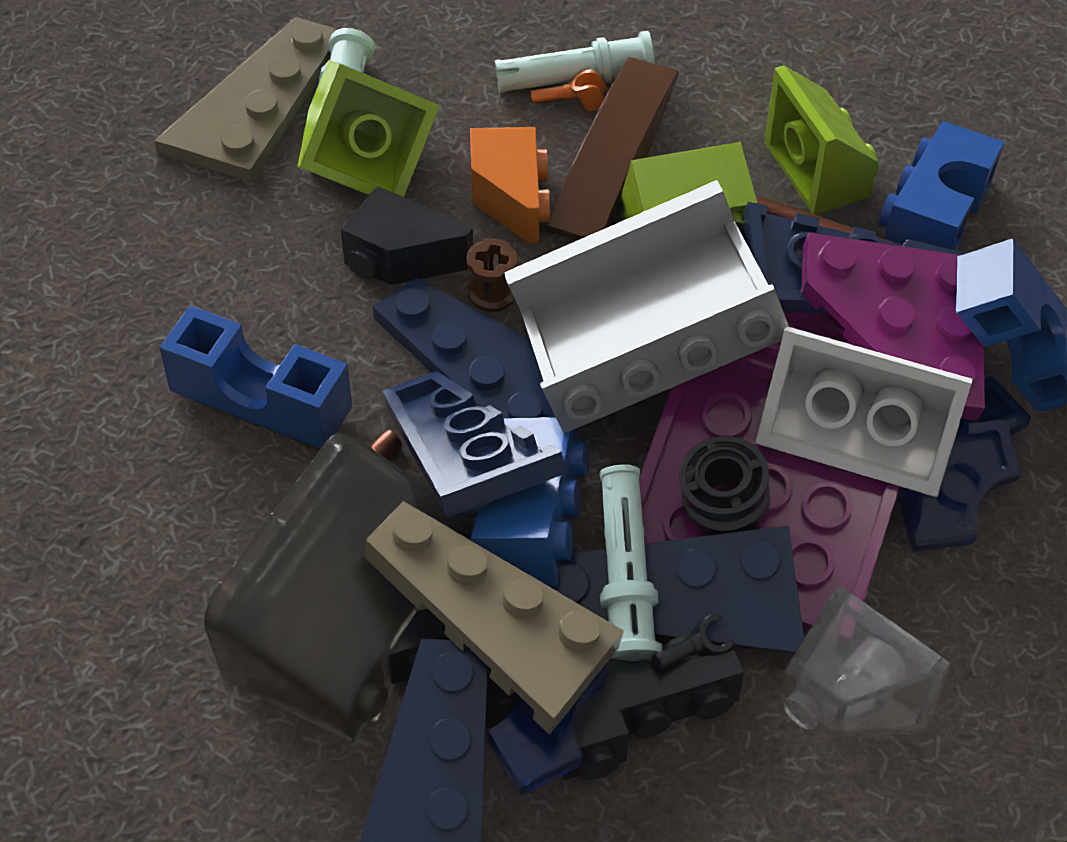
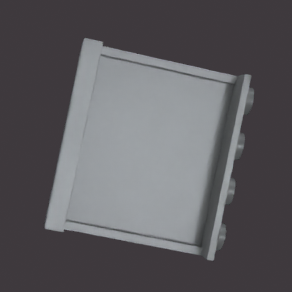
(644, 306)

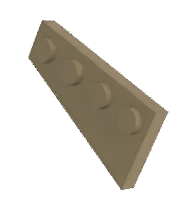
(253, 106)
(514, 623)

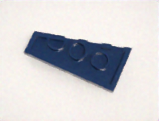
(465, 447)
(735, 575)
(436, 752)

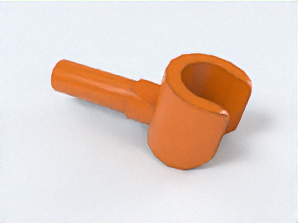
(585, 86)

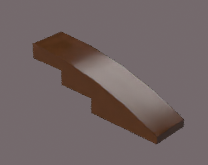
(616, 136)

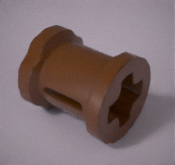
(481, 264)

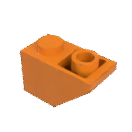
(507, 178)

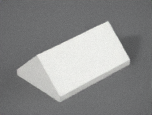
(862, 411)

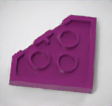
(895, 305)

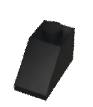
(403, 240)

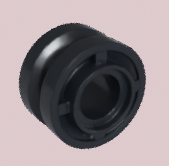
(725, 461)

